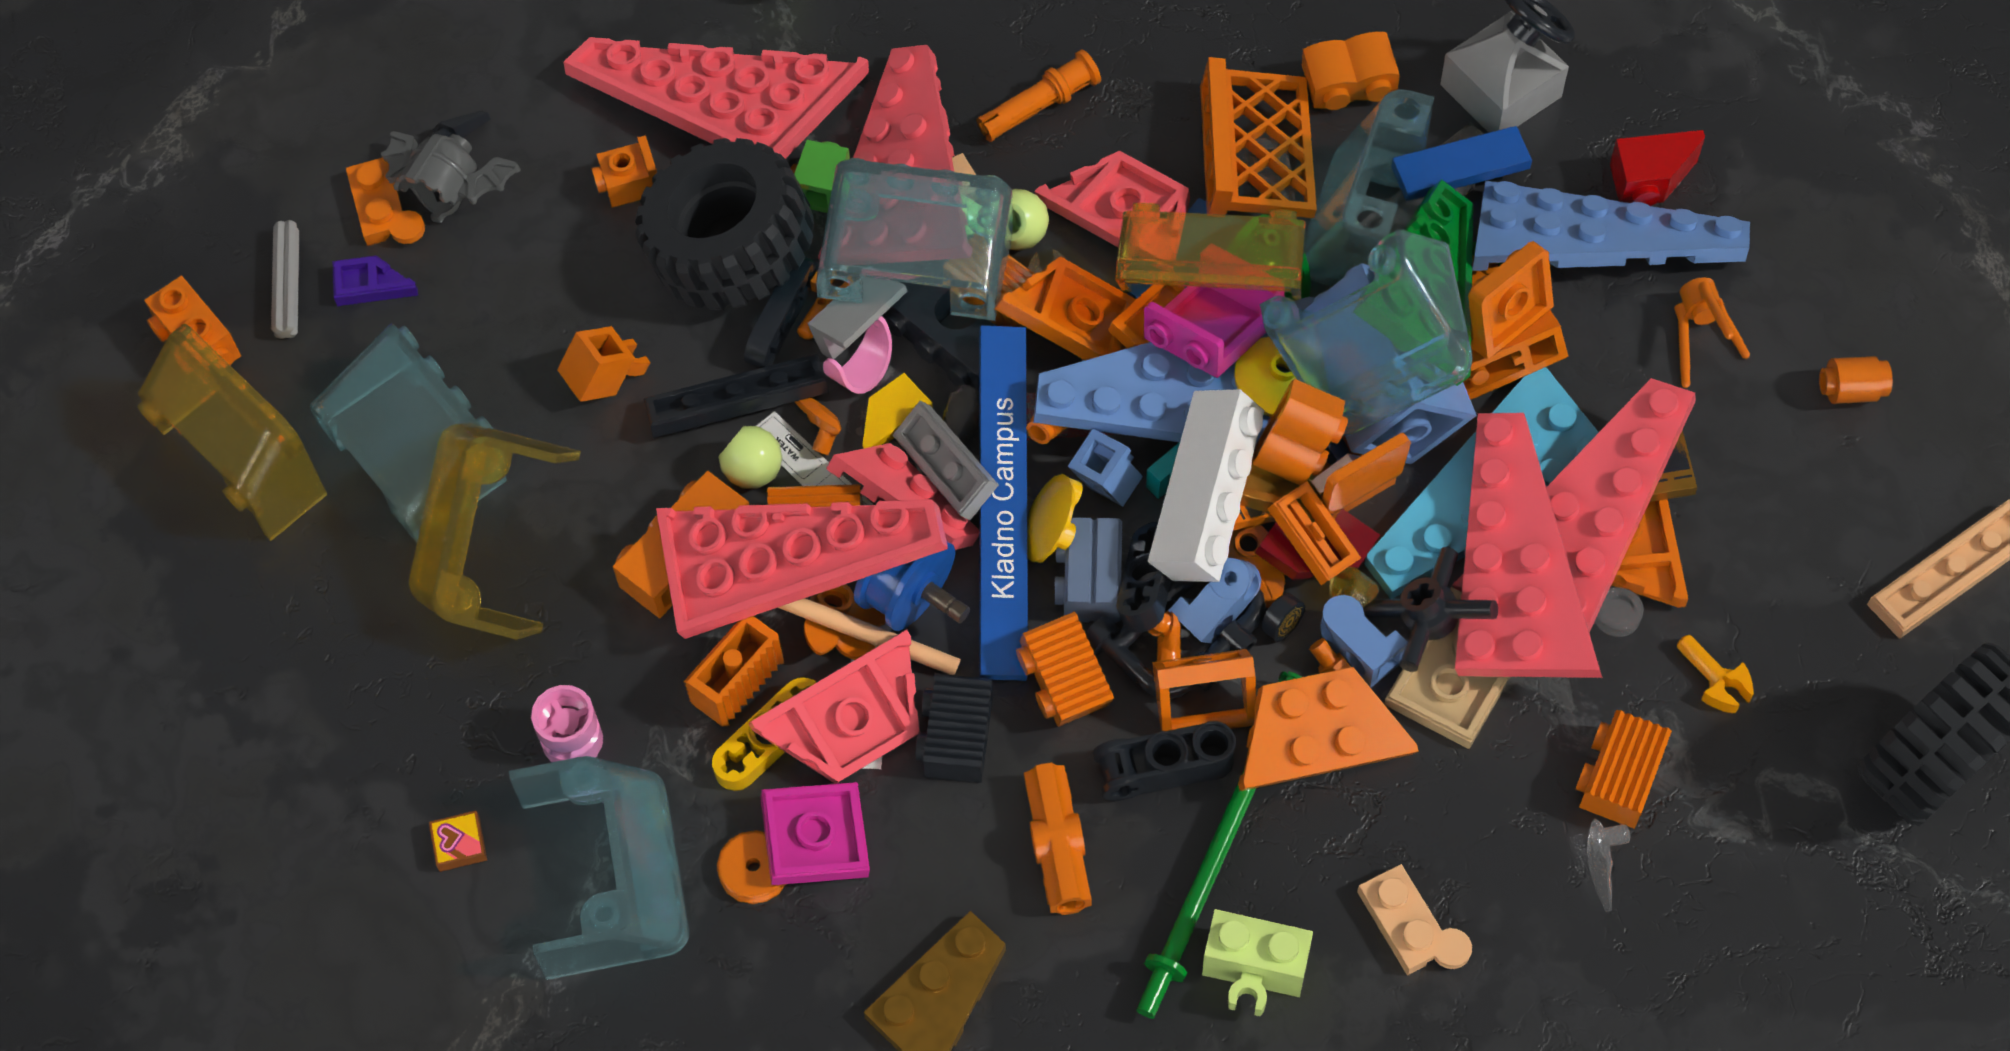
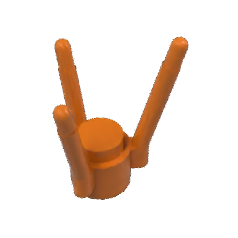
(1703, 306)

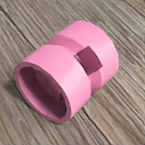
(566, 723)

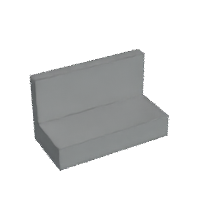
(845, 321)

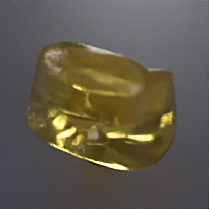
(1354, 584)

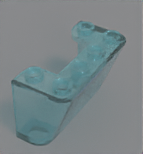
(917, 230)
(1334, 235)
(390, 418)

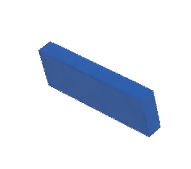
(1462, 162)

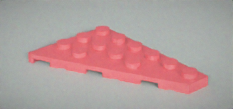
(907, 115)

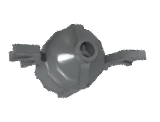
(445, 167)

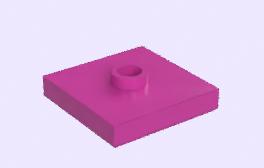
(814, 833)

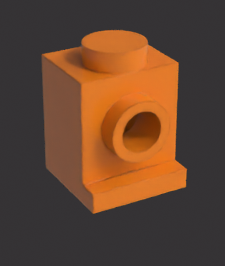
(625, 172)

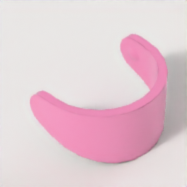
(867, 364)

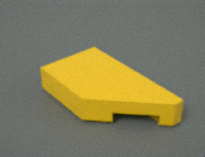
(889, 409)

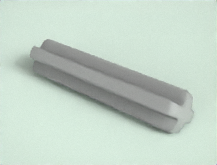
(285, 279)

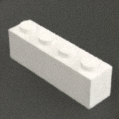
(1206, 486)

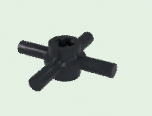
(1430, 609)

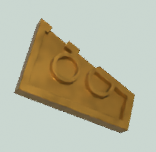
(940, 990)

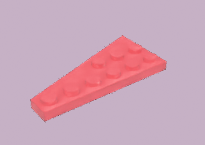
(771, 555)
(1521, 564)

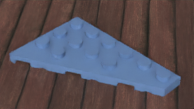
(1129, 392)

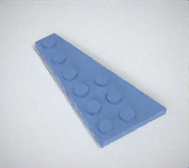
(1599, 230)

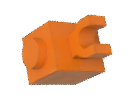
(599, 363)

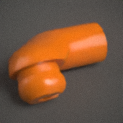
(1168, 637)

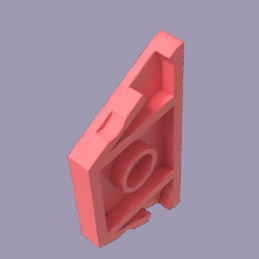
(1105, 190)
(849, 714)

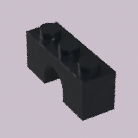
(918, 319)

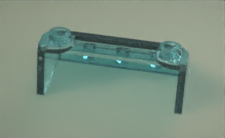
(1385, 341)

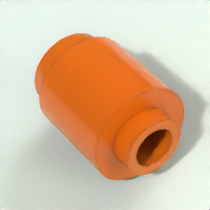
(1856, 379)

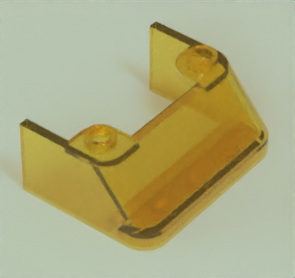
(1211, 250)
(232, 430)
(463, 462)

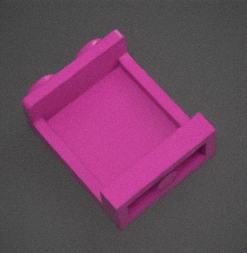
(1208, 325)

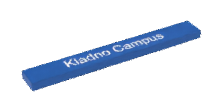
(1004, 514)

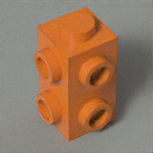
(180, 304)

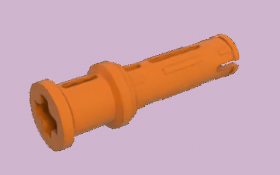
(1056, 86)

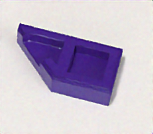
(368, 281)

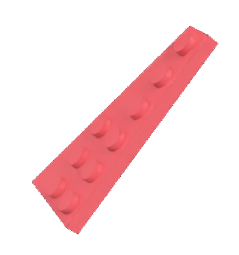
(1610, 485)

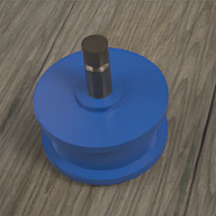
(909, 590)

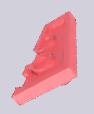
(891, 477)

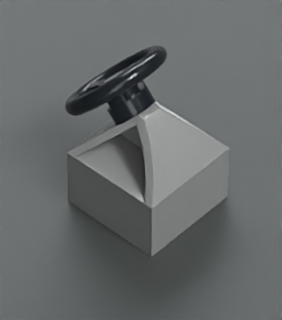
(1507, 69)

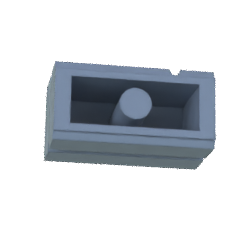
(1091, 570)

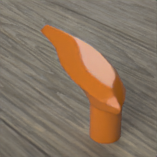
(825, 420)

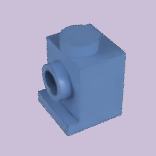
(1106, 467)

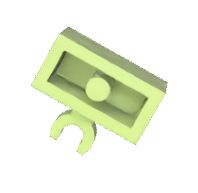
(1256, 957)

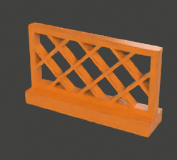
(1220, 147)

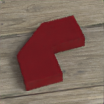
(1281, 554)

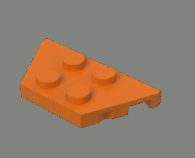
(1068, 308)
(1653, 559)
(1319, 728)

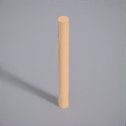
(870, 633)

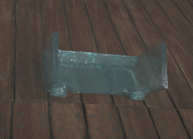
(648, 909)

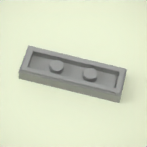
(945, 460)

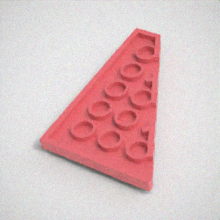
(718, 92)

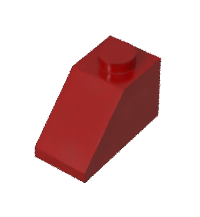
(1653, 165)

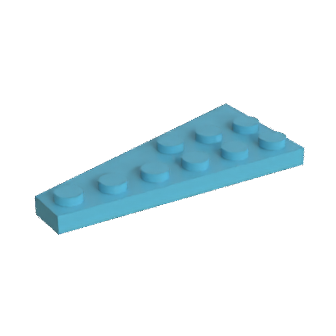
(1442, 510)

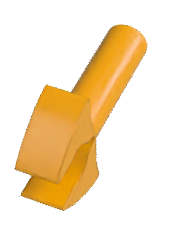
(1717, 676)

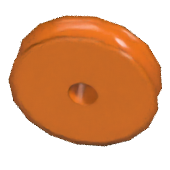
(733, 870)

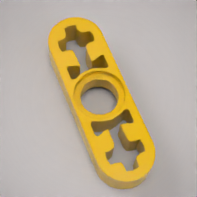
(736, 750)

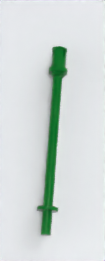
(1167, 966)

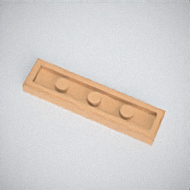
(1945, 573)

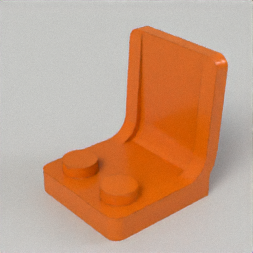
(1509, 298)
(1365, 475)

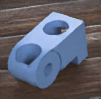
(1219, 601)
(1359, 640)

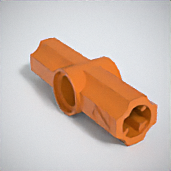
(1057, 839)

